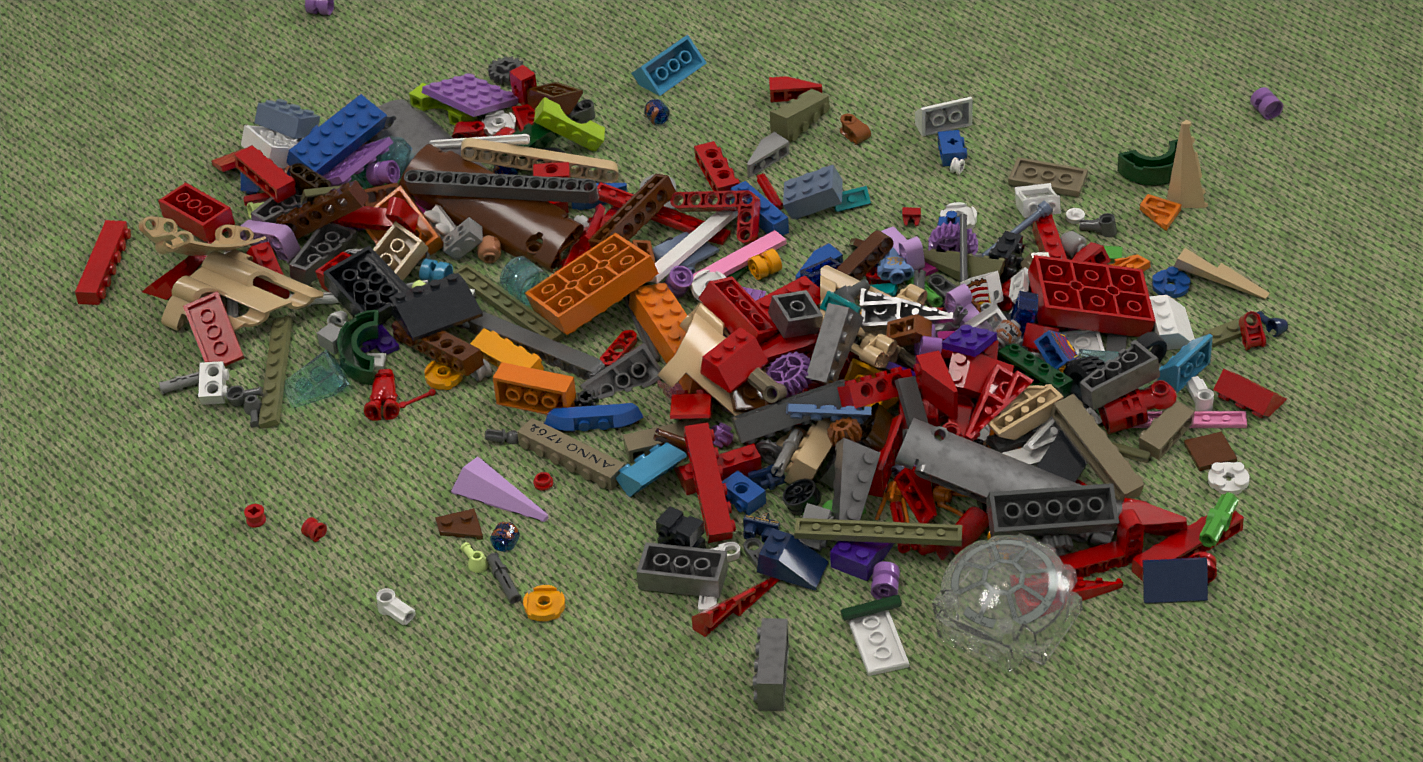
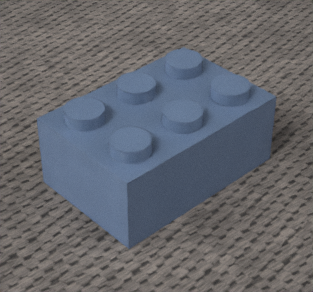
(286, 118)
(812, 192)

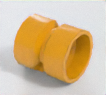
(764, 264)

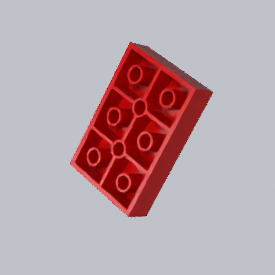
(1091, 296)

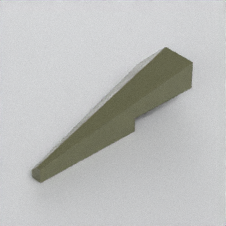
(950, 263)

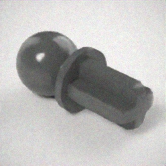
(500, 436)

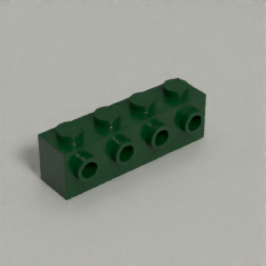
(1035, 368)

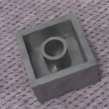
(795, 314)

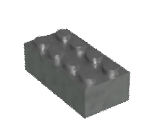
(682, 570)
(771, 664)

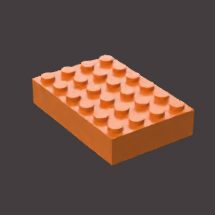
(591, 283)

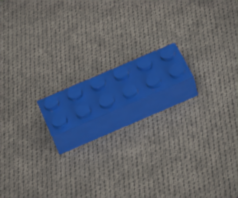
(338, 136)

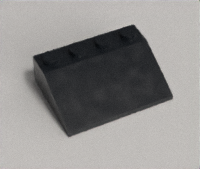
(364, 283)
(434, 306)

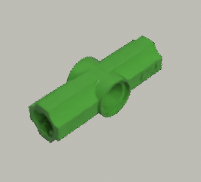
(1218, 519)

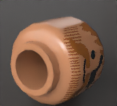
(489, 249)

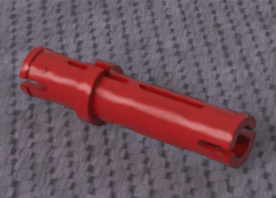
(897, 512)

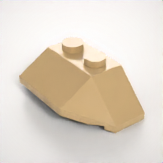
(1025, 412)

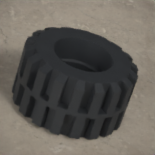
(1079, 370)

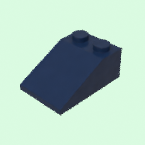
(791, 560)

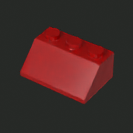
(733, 360)
(1248, 394)

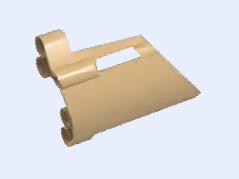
(191, 247)
(702, 334)

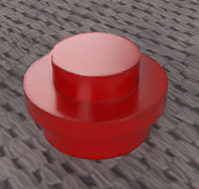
(543, 481)

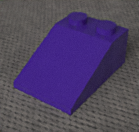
(858, 557)

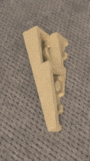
(1186, 173)
(1223, 274)

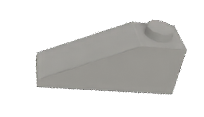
(767, 152)

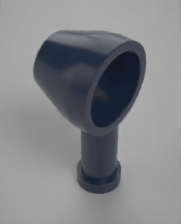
(1278, 324)

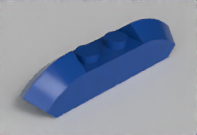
(593, 417)

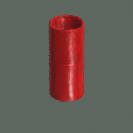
(972, 517)

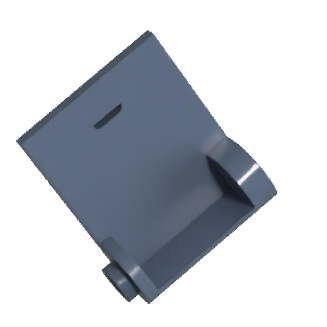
(700, 254)

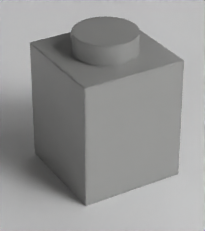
(328, 338)

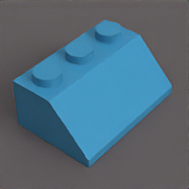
(1187, 362)
(649, 468)

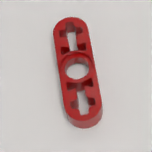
(619, 343)

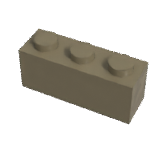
(1166, 430)

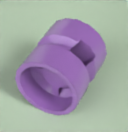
(323, 7)
(1266, 103)
(382, 173)
(679, 280)
(885, 580)

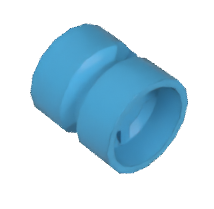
(433, 270)

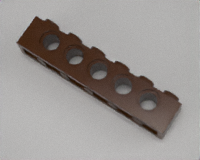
(324, 209)
(637, 210)
(444, 349)

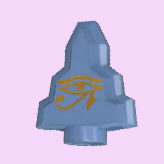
(894, 268)

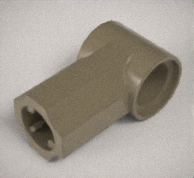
(766, 384)

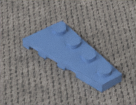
(797, 411)

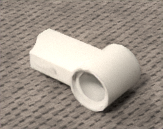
(1200, 394)
(392, 606)

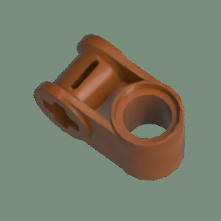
(854, 129)

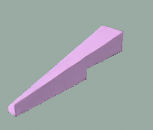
(484, 484)

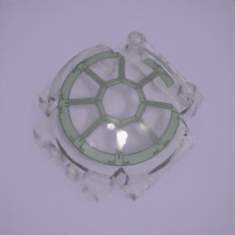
(1006, 601)

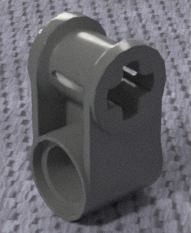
(583, 111)
(940, 285)

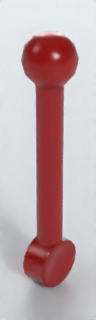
(432, 392)

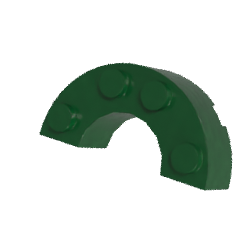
(1147, 169)
(350, 338)

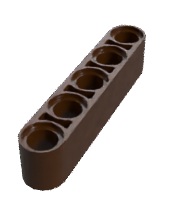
(867, 255)

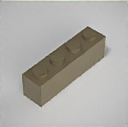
(642, 441)

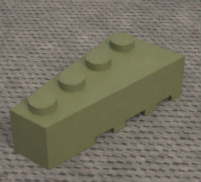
(799, 114)

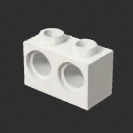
(208, 383)

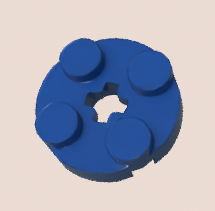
(1171, 274)

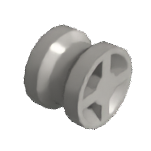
(484, 371)

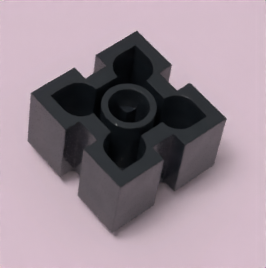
(680, 530)

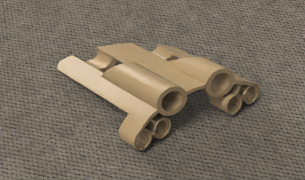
(233, 278)
(875, 345)

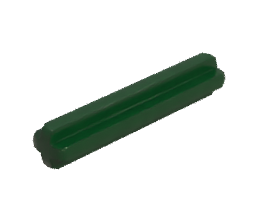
(870, 607)

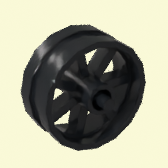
(801, 492)

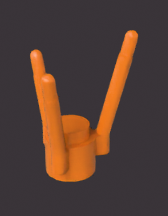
(893, 494)
(943, 495)

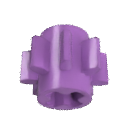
(722, 435)

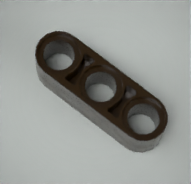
(307, 178)
(876, 428)

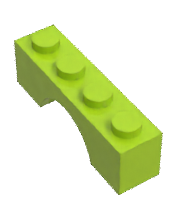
(425, 102)
(552, 117)

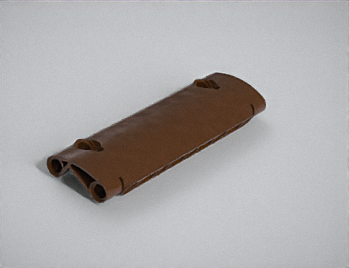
(510, 220)

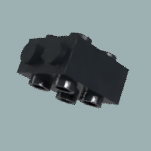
(1010, 248)

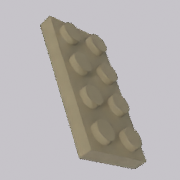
(1063, 178)

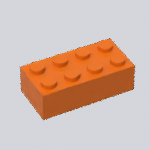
(533, 389)

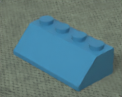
(669, 67)

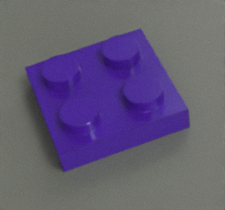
(969, 340)

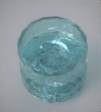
(520, 276)

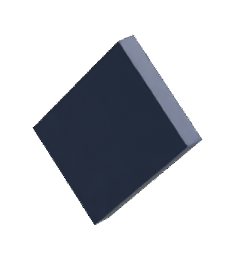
(1175, 580)

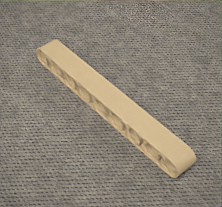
(532, 155)

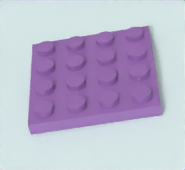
(470, 95)
(354, 162)

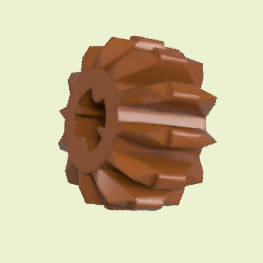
(844, 428)

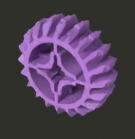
(948, 238)
(790, 372)

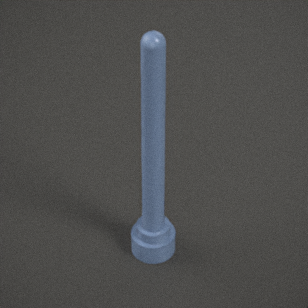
(1043, 210)

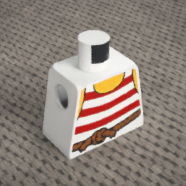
(985, 288)

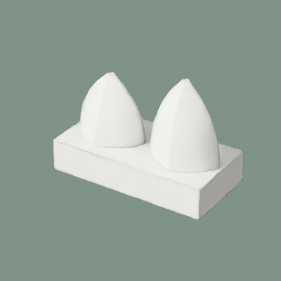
(440, 220)

